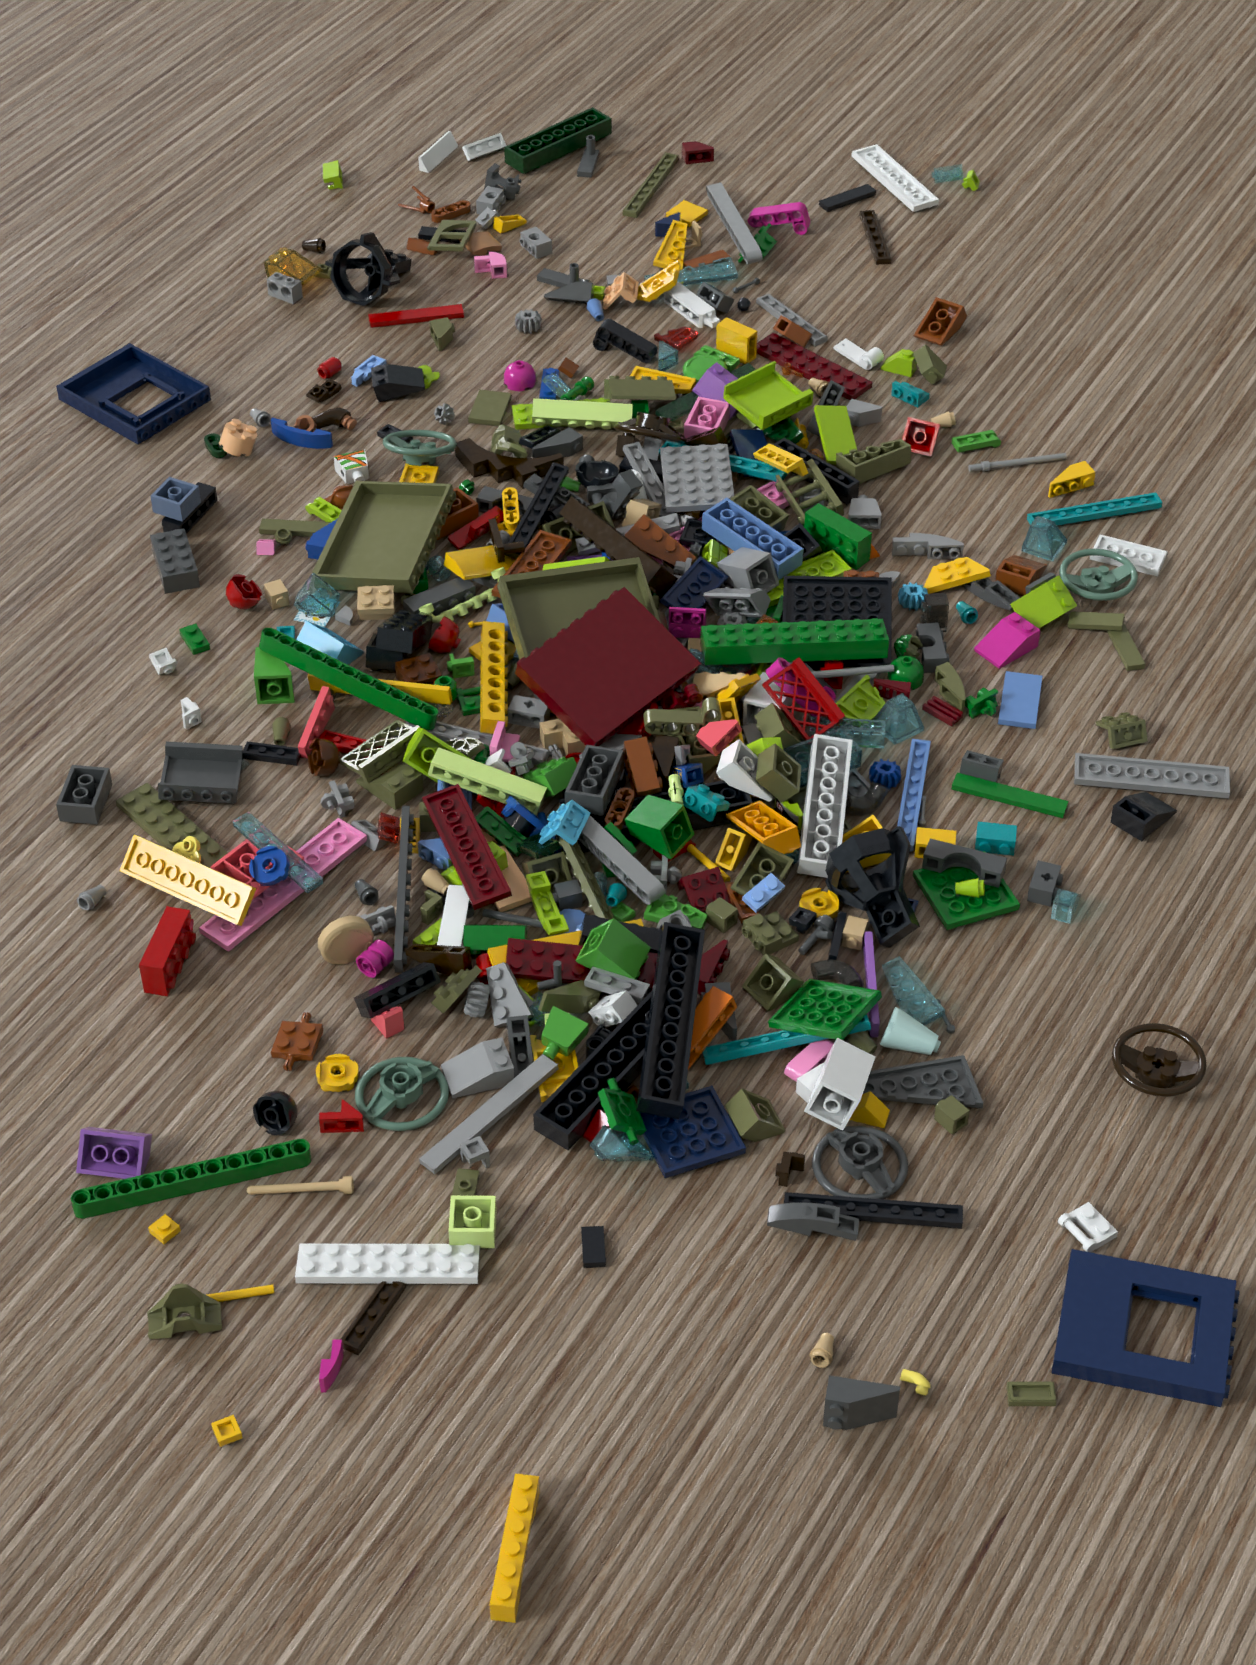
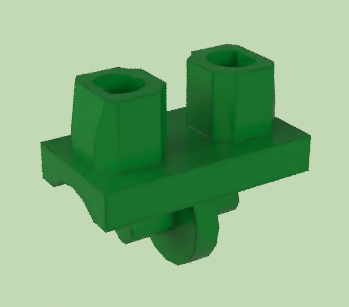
(983, 704)

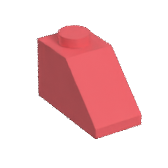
(718, 735)

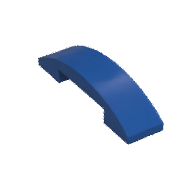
(318, 439)

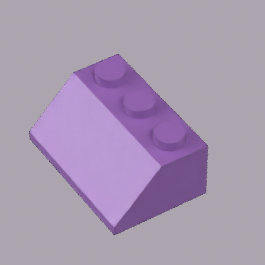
(712, 385)
(113, 1152)

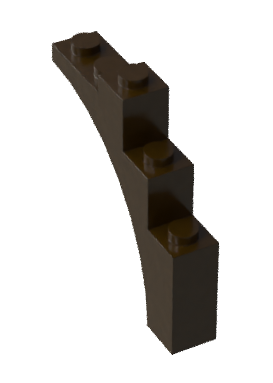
(502, 468)

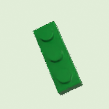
(500, 830)

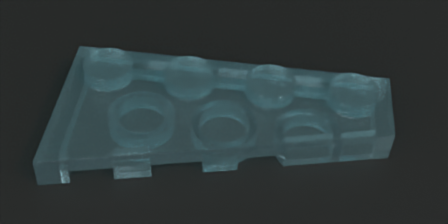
(911, 992)

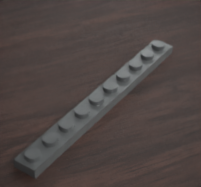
(403, 893)

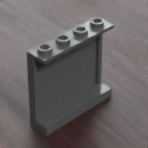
(201, 772)

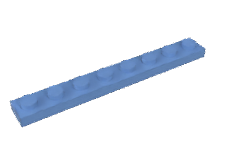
(913, 788)

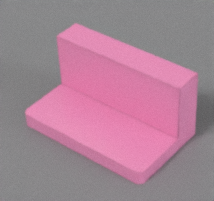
(503, 740)

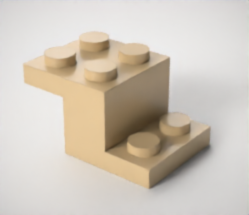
(376, 602)

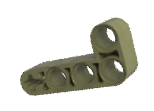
(681, 721)

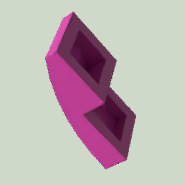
(330, 1367)

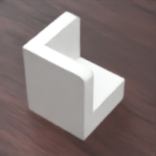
(495, 761)

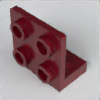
(704, 888)

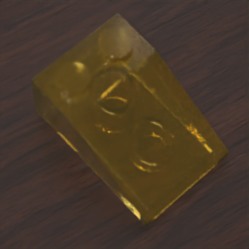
(291, 264)

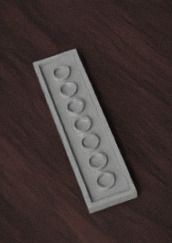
(1152, 775)

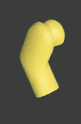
(916, 1378)

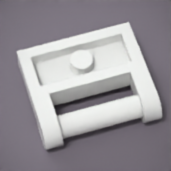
(1092, 1223)

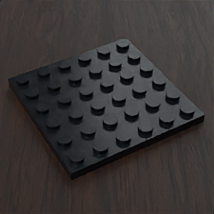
(839, 599)

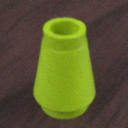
(971, 888)

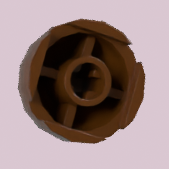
(324, 757)

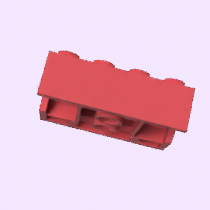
(237, 865)

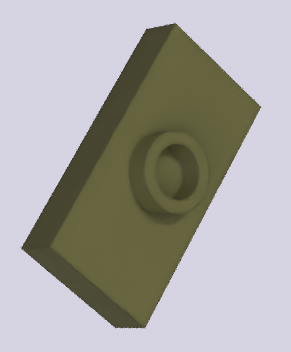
(466, 1182)

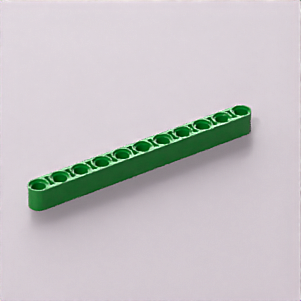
(348, 678)
(190, 1178)

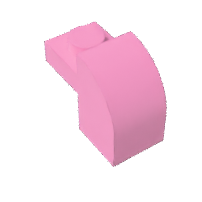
(491, 263)

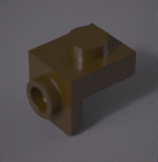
(789, 1162)

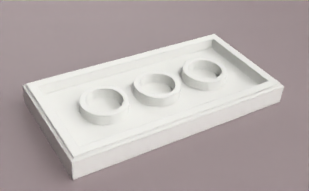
(1144, 558)

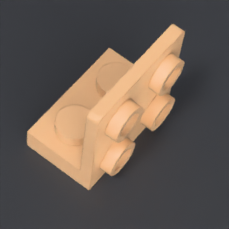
(622, 285)

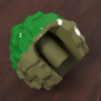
(907, 646)

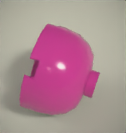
(519, 376)

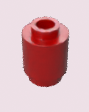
(329, 367)
(483, 962)

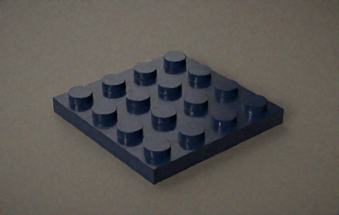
(696, 1139)

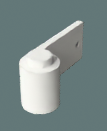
(859, 356)

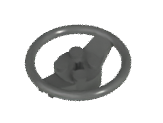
(862, 1159)

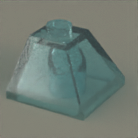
(1044, 539)
(317, 598)
(900, 719)
(615, 1146)

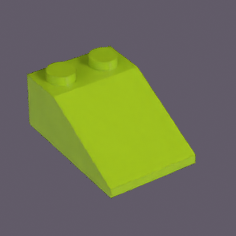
(1045, 603)

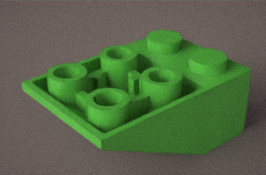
(553, 774)

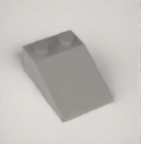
(479, 1069)

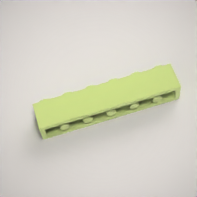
(579, 413)
(486, 780)

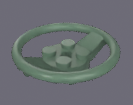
(417, 452)
(1099, 582)
(399, 1086)

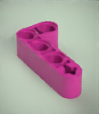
(760, 216)
(781, 664)

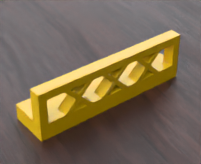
(781, 459)

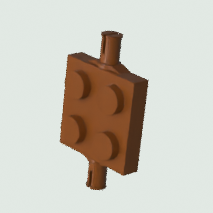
(297, 1041)

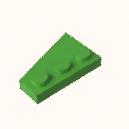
(668, 904)

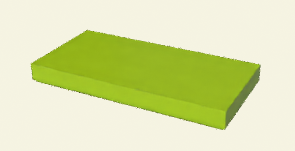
(834, 431)

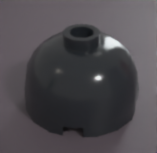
(275, 1112)

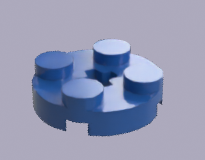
(277, 873)

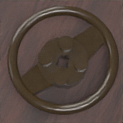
(651, 426)
(1157, 1066)

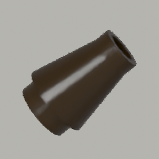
(315, 245)

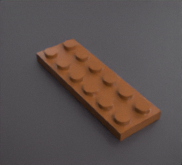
(542, 550)

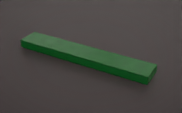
(1010, 795)

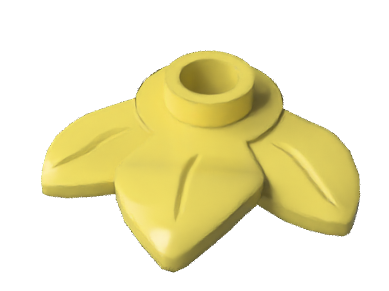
(189, 848)

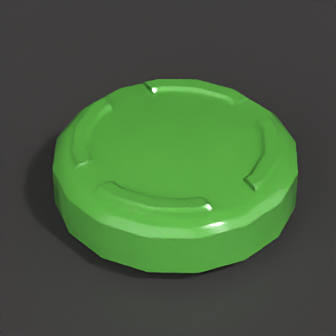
(698, 365)

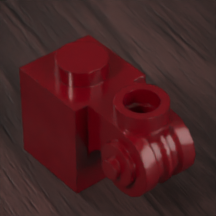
(676, 700)

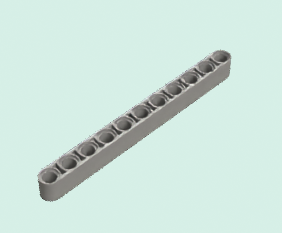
(734, 223)

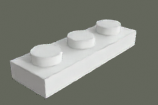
(484, 146)

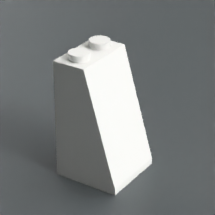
(758, 699)
(840, 1084)

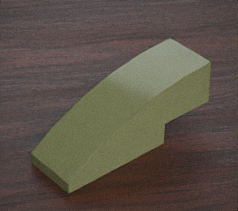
(950, 685)

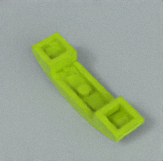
(544, 904)

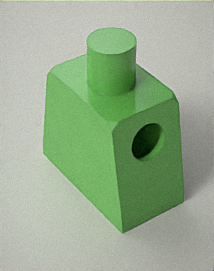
(562, 1033)

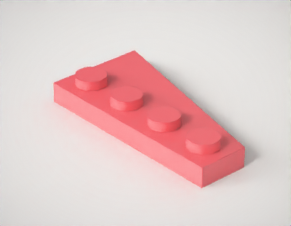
(317, 721)

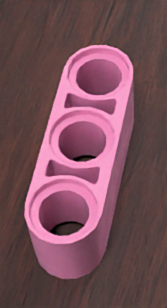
(808, 1059)

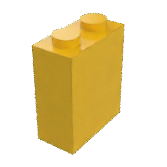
(736, 340)

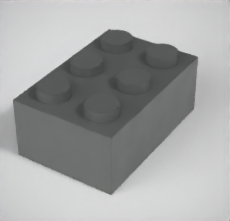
(84, 794)

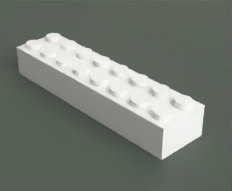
(824, 803)

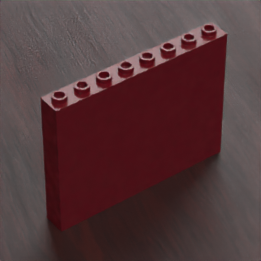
(607, 668)

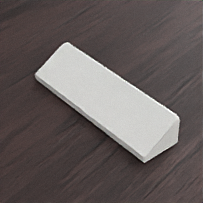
(437, 152)
(453, 916)

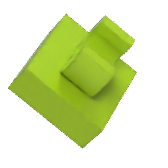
(971, 181)

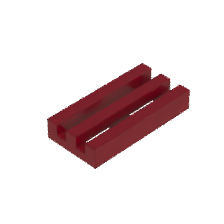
(943, 712)

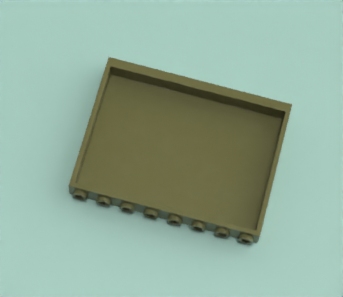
(385, 535)
(551, 599)

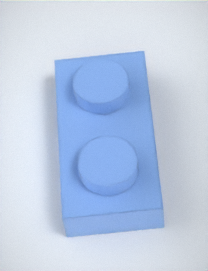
(763, 892)

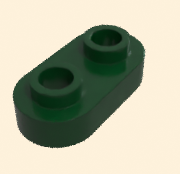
(212, 444)

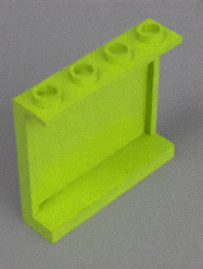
(766, 396)

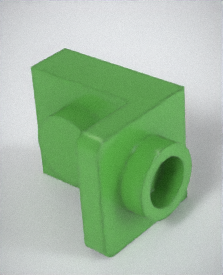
(460, 667)

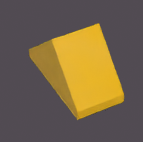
(871, 1111)

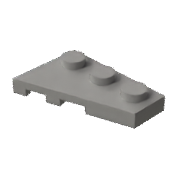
(505, 995)

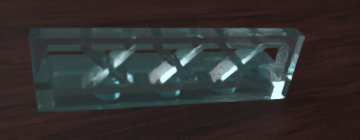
(864, 735)

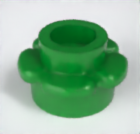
(467, 486)

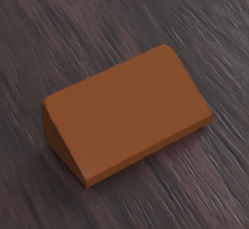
(419, 245)

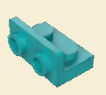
(909, 393)

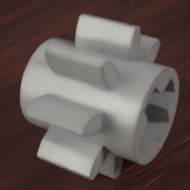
(444, 414)

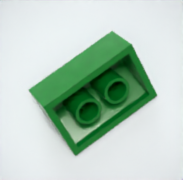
(489, 936)

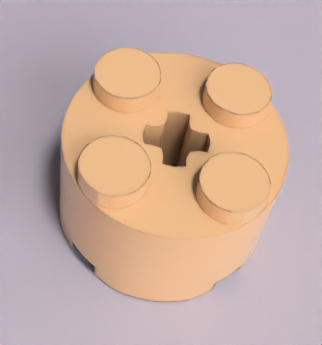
(238, 438)

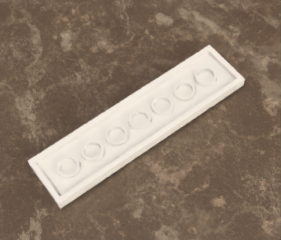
(895, 178)
(388, 1263)

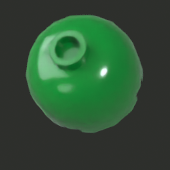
(907, 670)

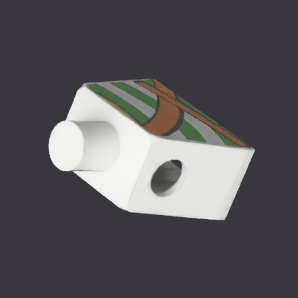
(352, 466)

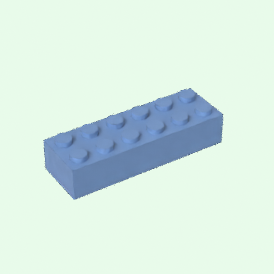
(740, 528)

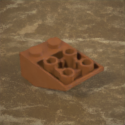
(1019, 572)

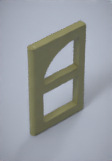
(442, 233)

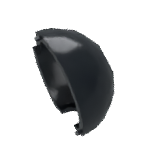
(596, 473)

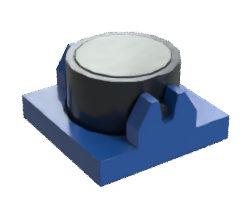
(521, 818)

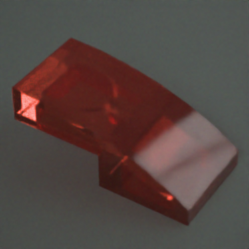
(388, 828)

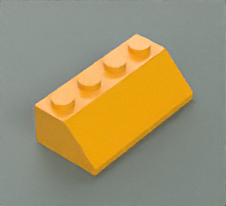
(767, 827)

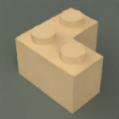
(638, 507)
(558, 733)

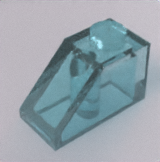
(1064, 905)

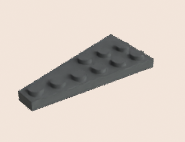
(926, 1082)

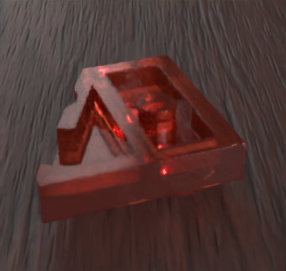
(678, 337)

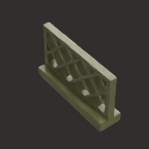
(380, 758)

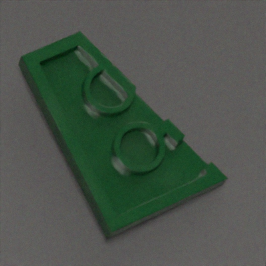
(784, 429)

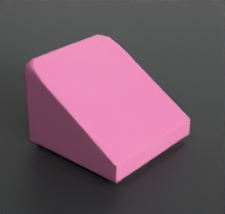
(266, 546)

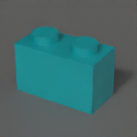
(996, 838)

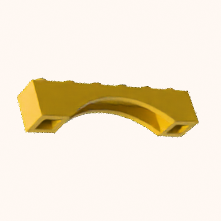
(513, 1549)

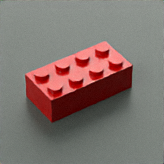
(167, 951)

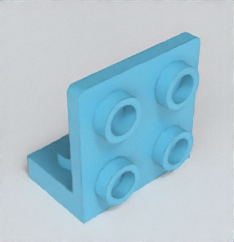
(565, 822)

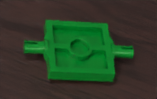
(621, 1111)

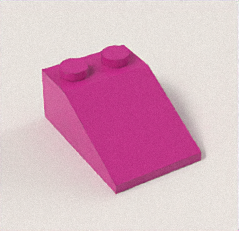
(1008, 640)

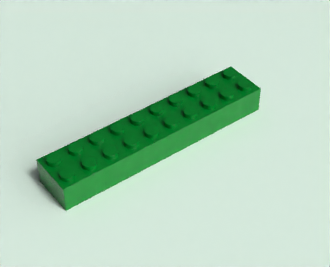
(791, 640)

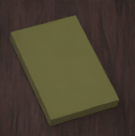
(489, 407)

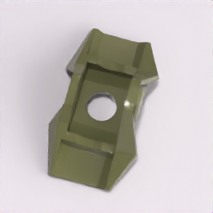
(507, 440)
(180, 1299)

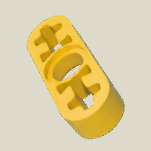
(508, 503)

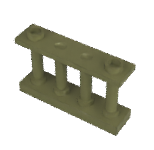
(819, 482)

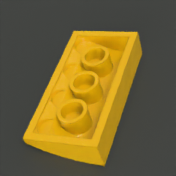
(475, 562)

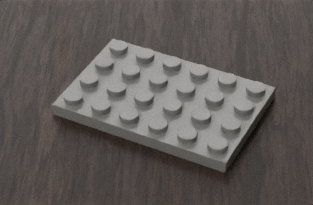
(695, 477)

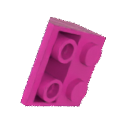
(686, 622)

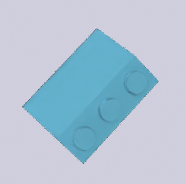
(329, 643)

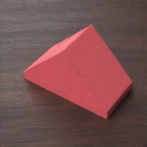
(390, 1021)

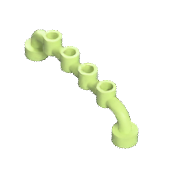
(462, 608)

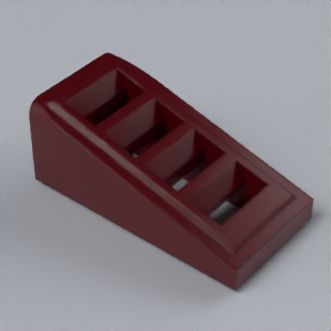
(899, 687)

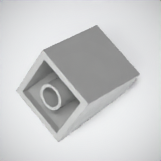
(749, 569)

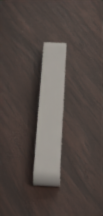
(621, 862)

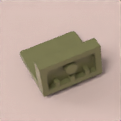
(1124, 729)

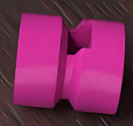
(375, 958)

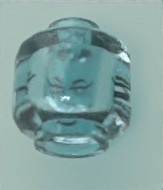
(436, 568)

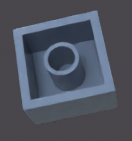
(175, 499)

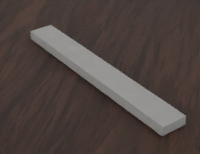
(447, 732)
(489, 1113)

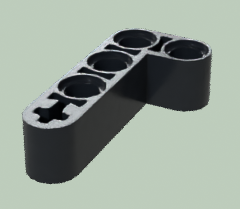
(624, 339)

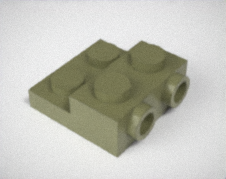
(769, 932)
(455, 987)

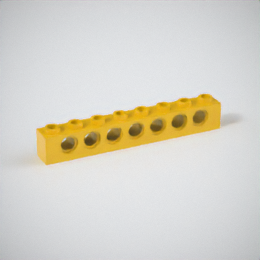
(493, 676)

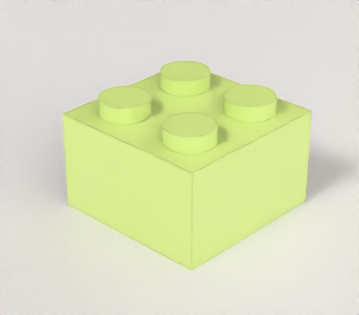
(472, 1220)

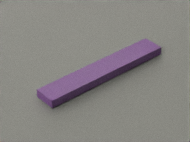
(870, 976)

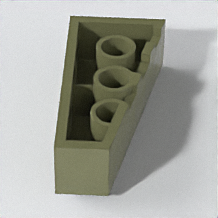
(874, 460)

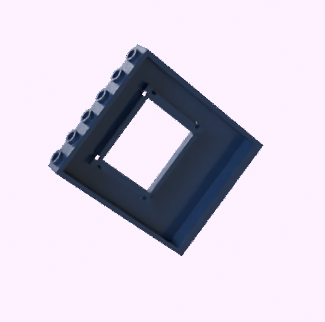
(121, 373)
(1097, 1324)

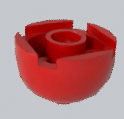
(242, 593)
(445, 637)

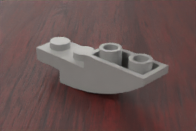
(927, 544)

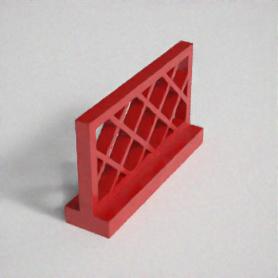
(814, 689)

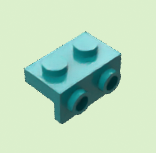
(704, 802)

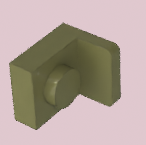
(432, 907)

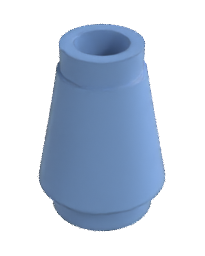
(594, 306)

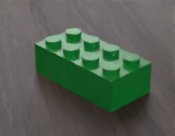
(839, 534)

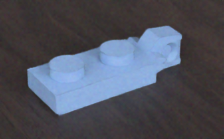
(363, 371)

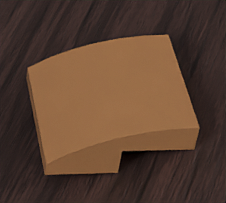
(481, 243)

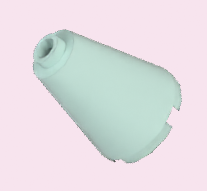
(909, 1034)

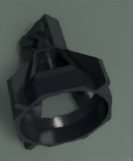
(380, 266)
(877, 889)

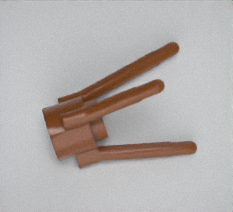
(425, 203)

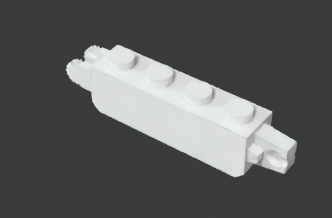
(691, 306)

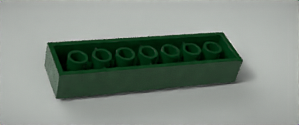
(557, 140)

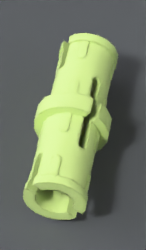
(675, 790)

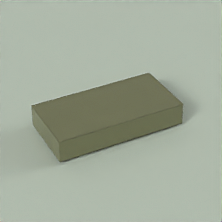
(1031, 1394)

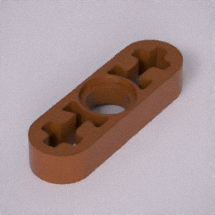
(450, 211)
(619, 803)

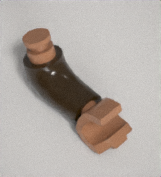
(335, 416)

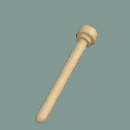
(343, 1185)

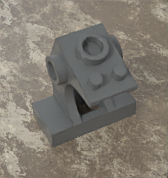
(510, 184)

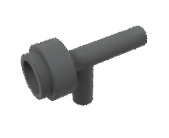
(824, 927)
(553, 983)

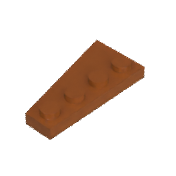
(657, 542)

